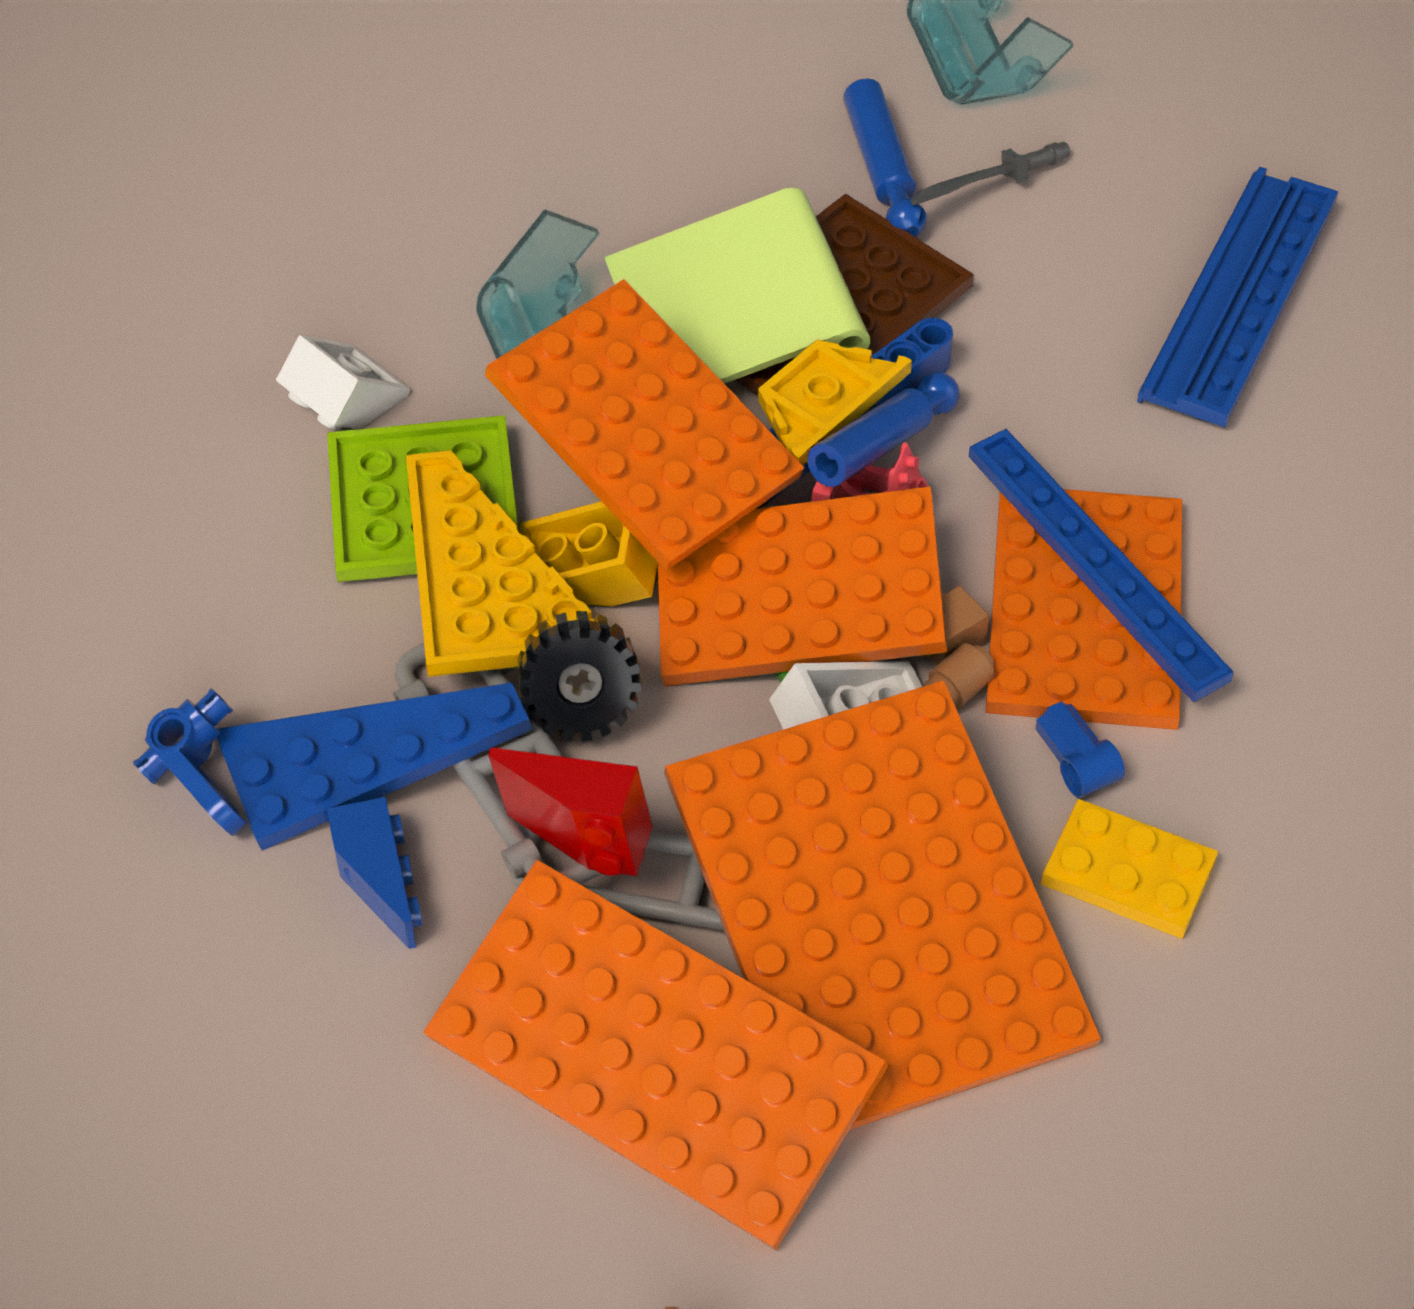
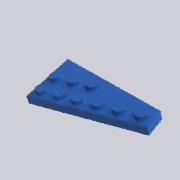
(334, 758)

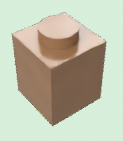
(963, 621)

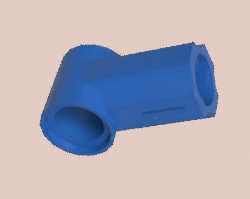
(1083, 759)

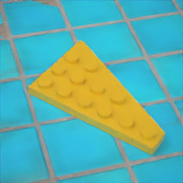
(476, 572)

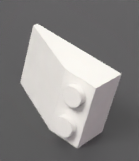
(830, 688)

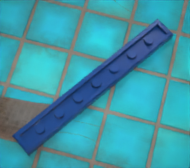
(1101, 566)

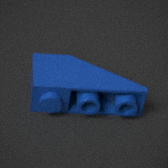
(370, 865)

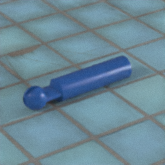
(884, 154)
(882, 429)

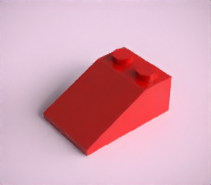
(578, 806)

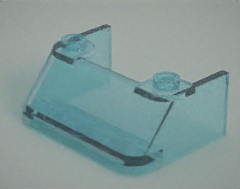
(968, 56)
(534, 281)

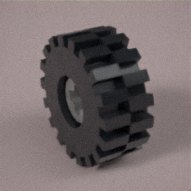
(566, 651)

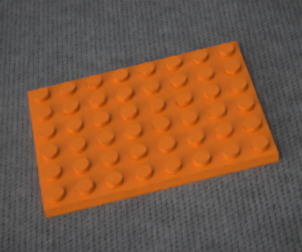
(884, 895)

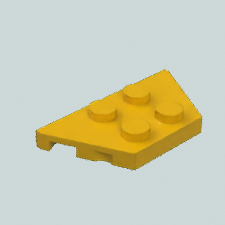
(825, 392)

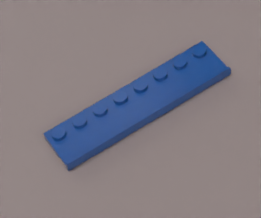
(1238, 298)

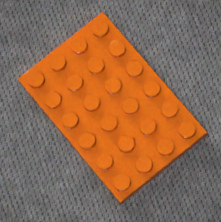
(644, 423)
(806, 588)
(1060, 640)

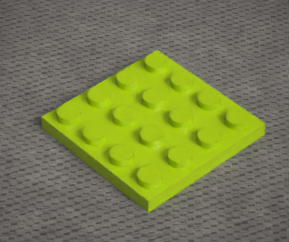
(373, 495)

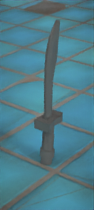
(1012, 166)

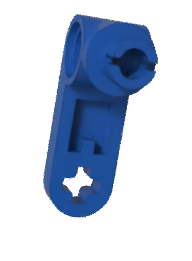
(199, 730)

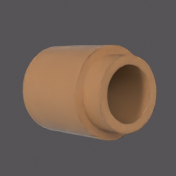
(964, 672)

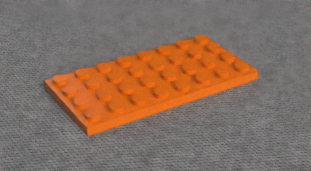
(657, 1053)

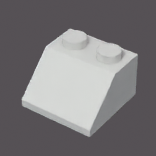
(339, 383)

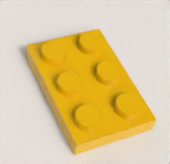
(1129, 868)

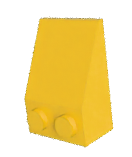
(593, 555)

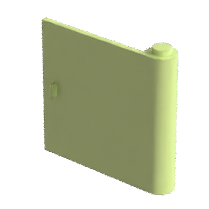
(746, 285)

